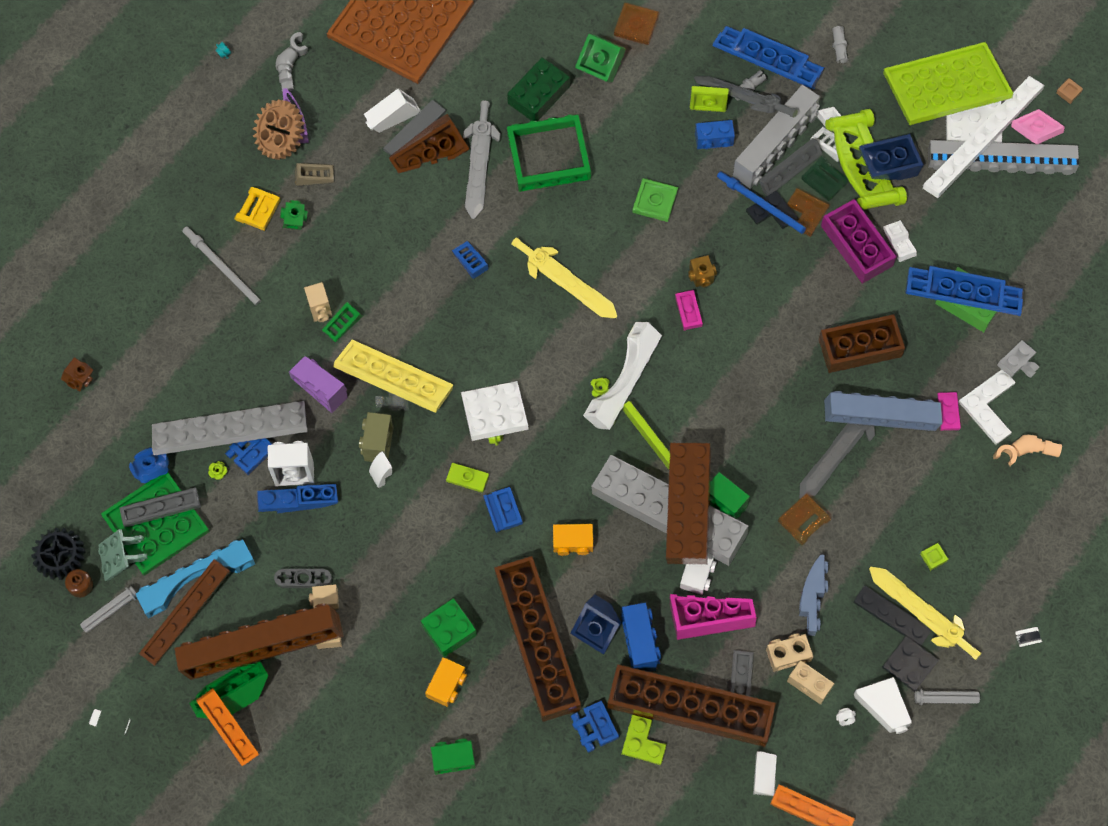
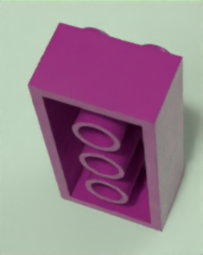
(858, 241)

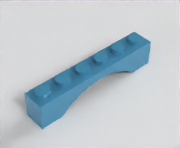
(158, 596)

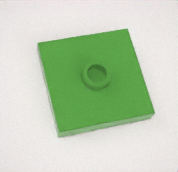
(655, 200)

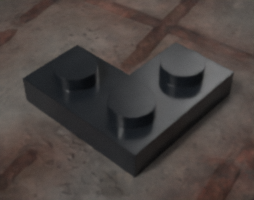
(759, 214)

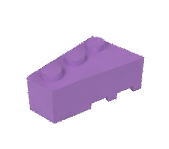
(319, 383)

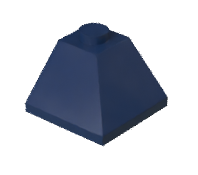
(596, 624)

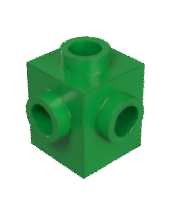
(293, 221)

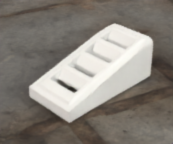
(826, 147)

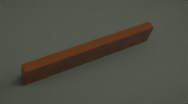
(184, 612)

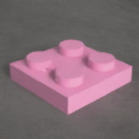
(1037, 126)

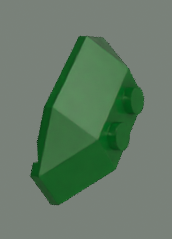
(235, 688)

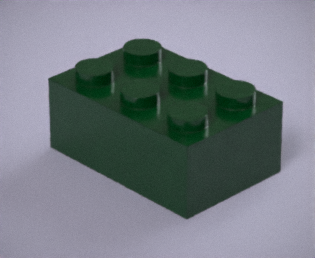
(538, 90)

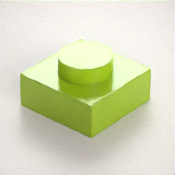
(934, 556)

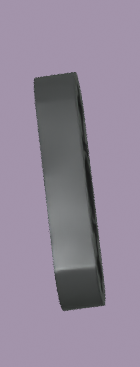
(288, 582)

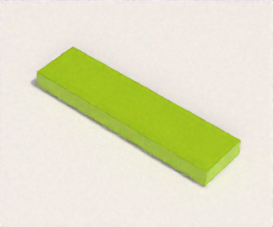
(647, 433)

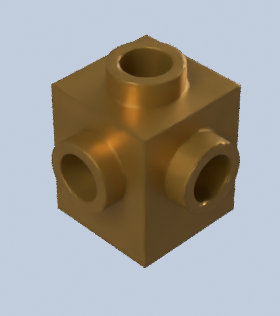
(702, 271)

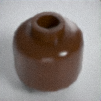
(78, 583)

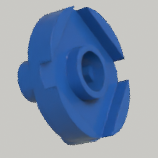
(145, 472)

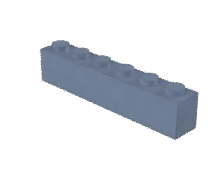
(883, 411)

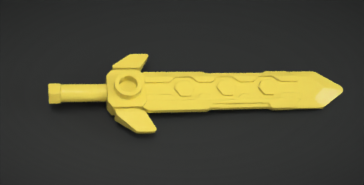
(542, 261)
(948, 632)

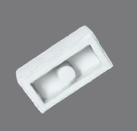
(764, 774)

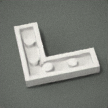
(976, 405)

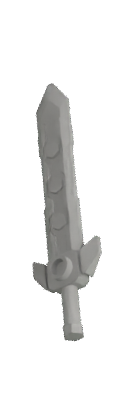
(479, 157)

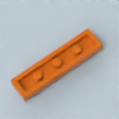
(227, 727)
(808, 809)

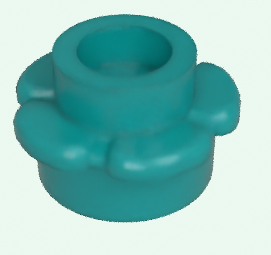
(223, 50)

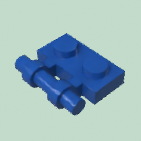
(251, 456)
(600, 723)

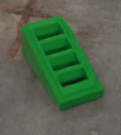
(346, 326)

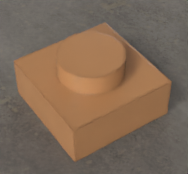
(1069, 91)

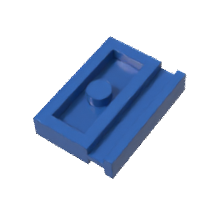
(503, 509)

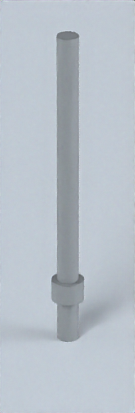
(198, 242)

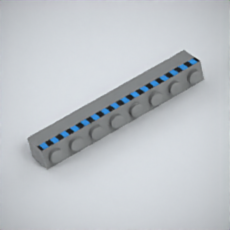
(1011, 157)

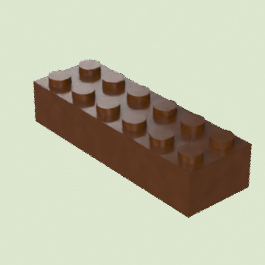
(688, 503)

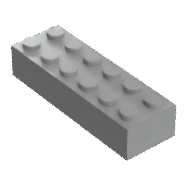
(776, 138)

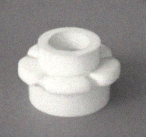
(845, 714)

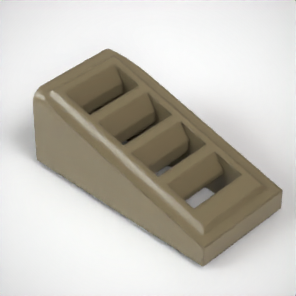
(307, 180)

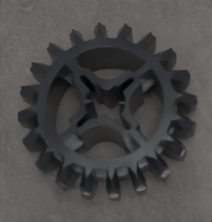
(42, 553)

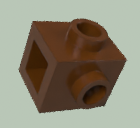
(77, 374)

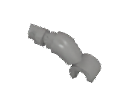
(285, 60)

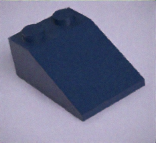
(892, 158)

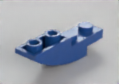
(297, 499)

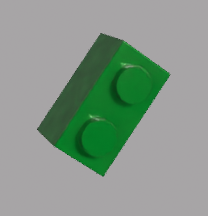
(452, 757)

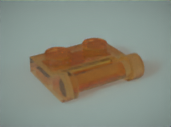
(799, 514)

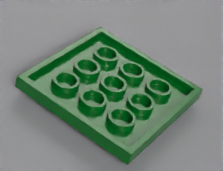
(162, 536)

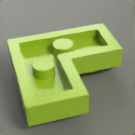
(638, 745)

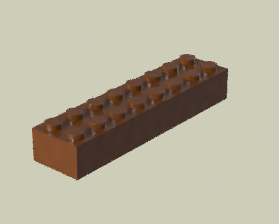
(537, 639)
(258, 641)
(691, 705)

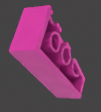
(709, 615)

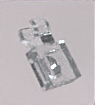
(394, 403)

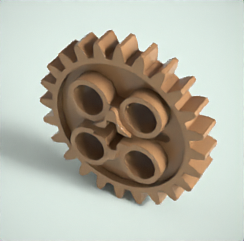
(282, 116)

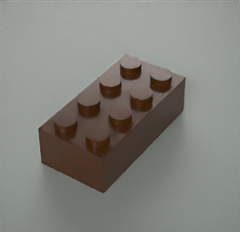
(861, 343)

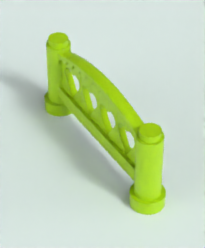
(857, 125)

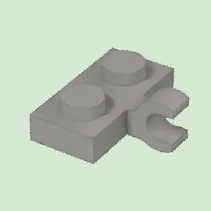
(1019, 359)

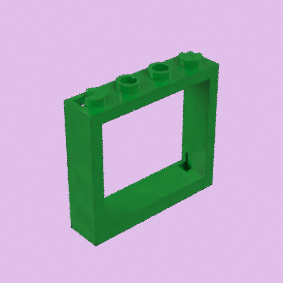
(552, 178)

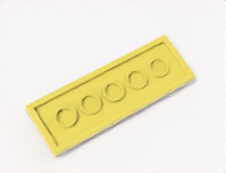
(393, 376)

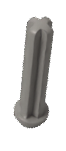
(109, 609)
(946, 697)

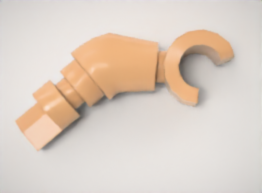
(1028, 444)

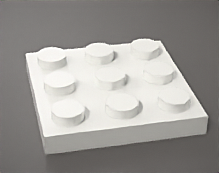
(963, 124)
(494, 411)

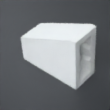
(391, 111)
(885, 704)

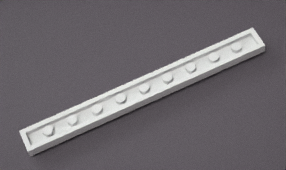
(983, 137)

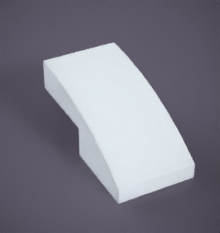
(899, 241)
(380, 469)

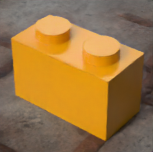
(573, 539)
(445, 682)

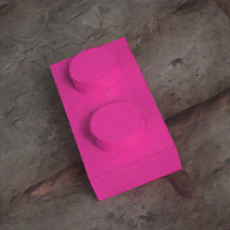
(688, 310)
(949, 411)

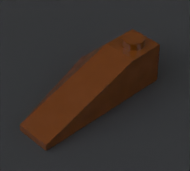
(434, 142)

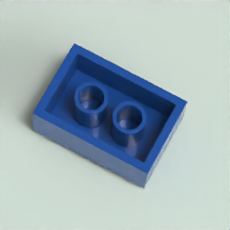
(640, 637)

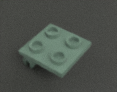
(113, 554)

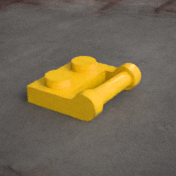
(262, 211)

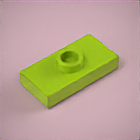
(467, 477)

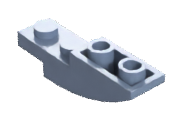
(814, 588)

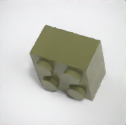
(377, 436)

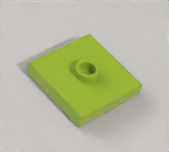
(709, 98)

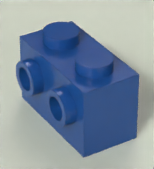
(714, 134)

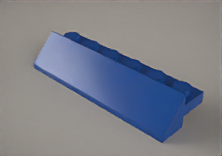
(769, 55)
(964, 289)

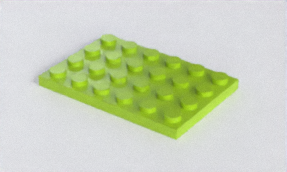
(947, 83)

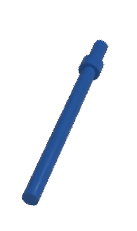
(734, 184)

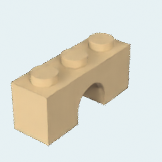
(329, 595)

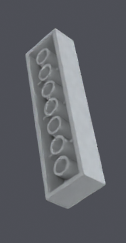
(648, 501)

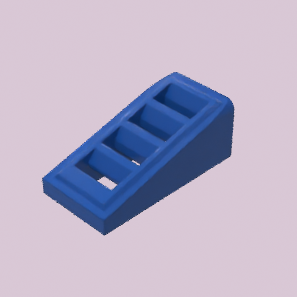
(476, 271)

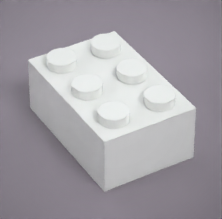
(290, 463)

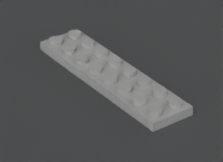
(229, 428)

